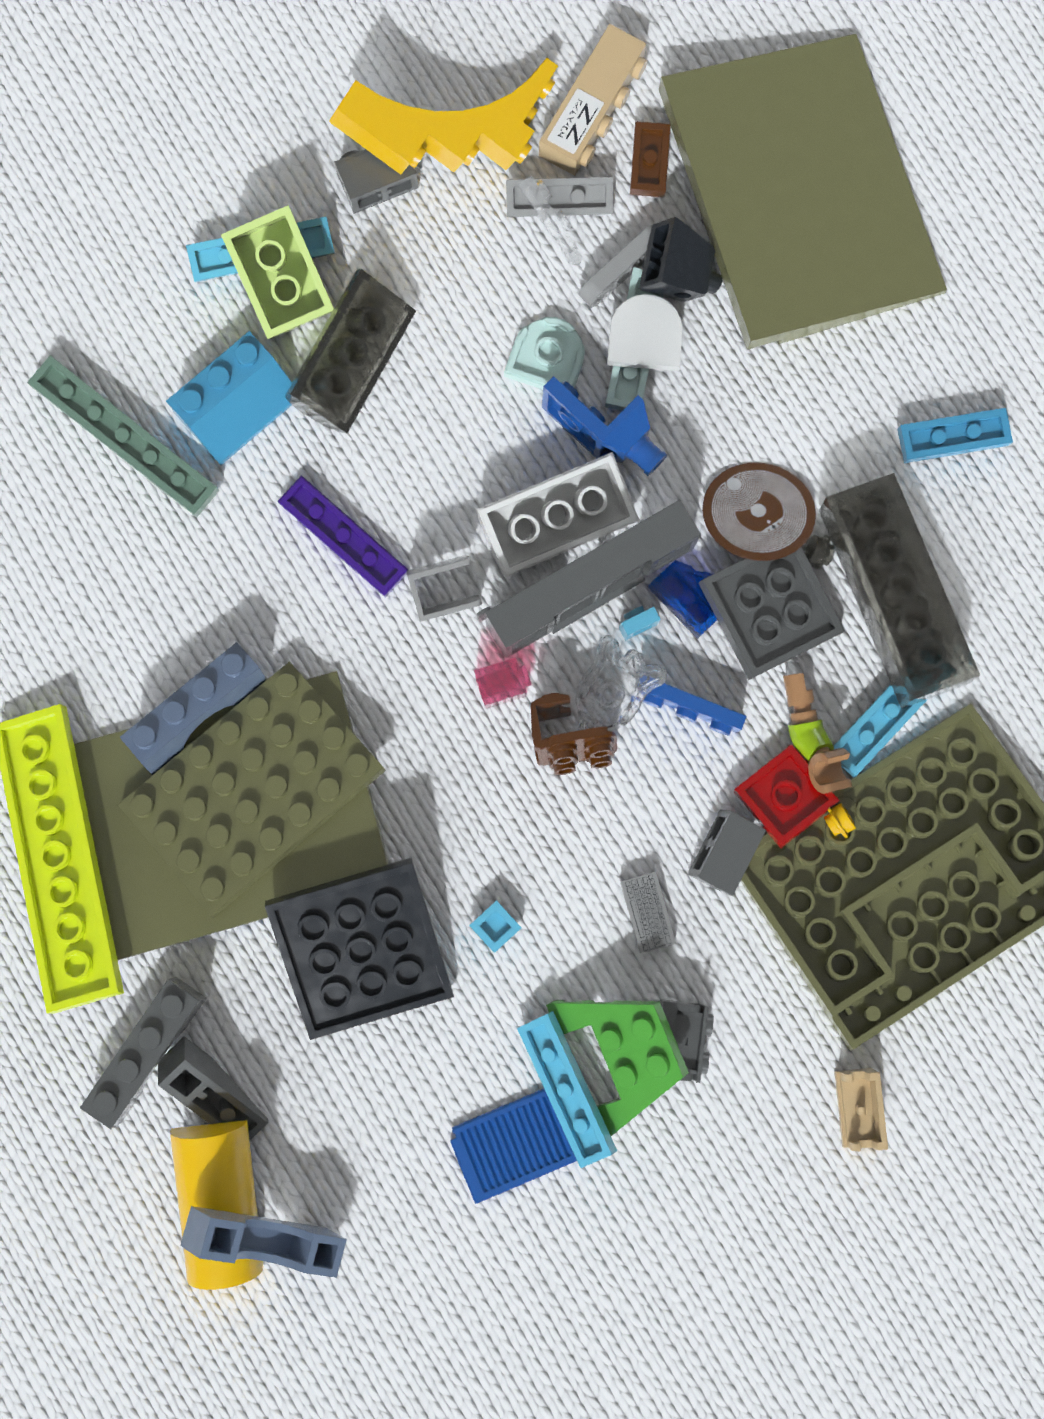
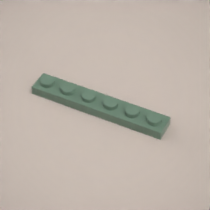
(123, 436)

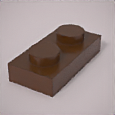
(650, 159)

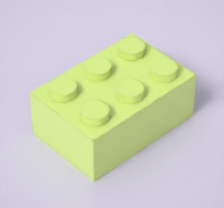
(278, 272)

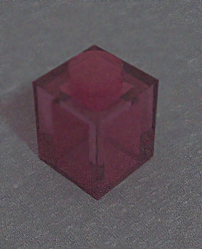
(502, 682)

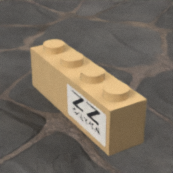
(592, 100)

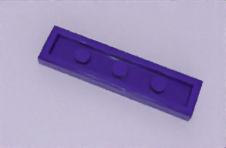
(343, 536)

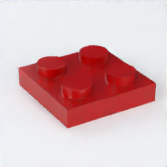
(784, 797)

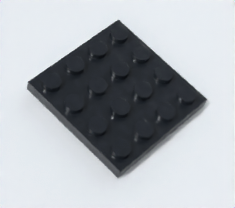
(359, 948)

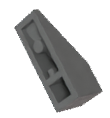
(206, 1088)

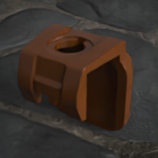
(567, 749)

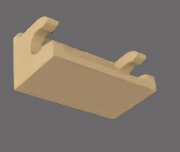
(861, 1109)

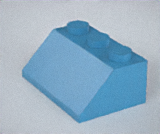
(233, 398)

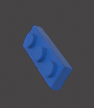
(693, 707)

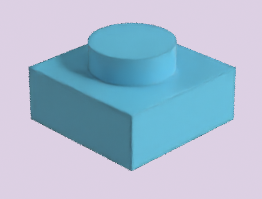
(638, 621)
(495, 926)

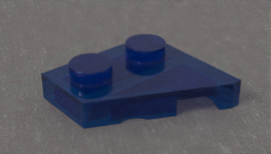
(681, 593)

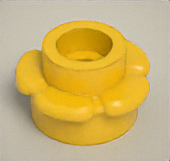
(839, 820)

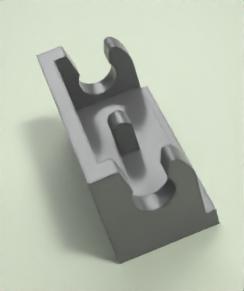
(726, 852)

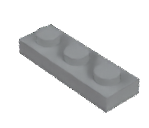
(570, 195)

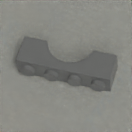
(141, 1052)

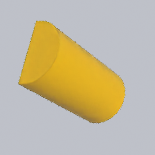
(215, 1174)

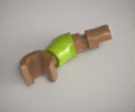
(812, 740)

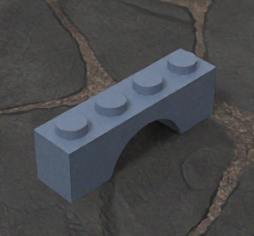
(167, 727)
(236, 1236)

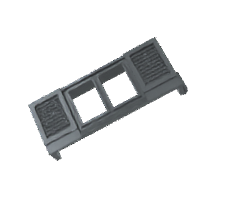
(637, 550)

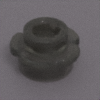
(819, 551)

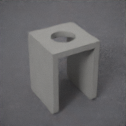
(447, 608)

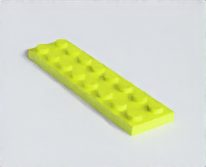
(57, 861)

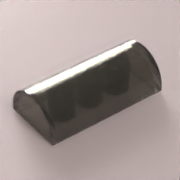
(350, 353)

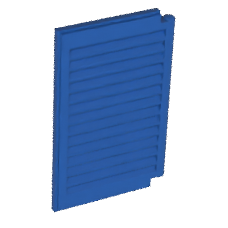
(511, 1146)

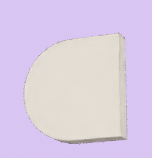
(645, 334)

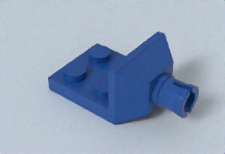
(623, 436)

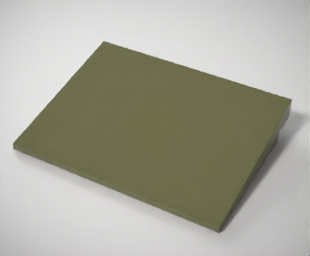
(801, 189)
(920, 889)
(144, 896)

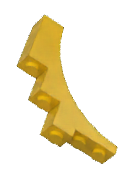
(404, 133)

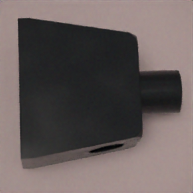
(678, 263)

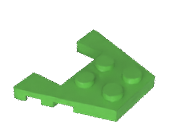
(635, 1048)

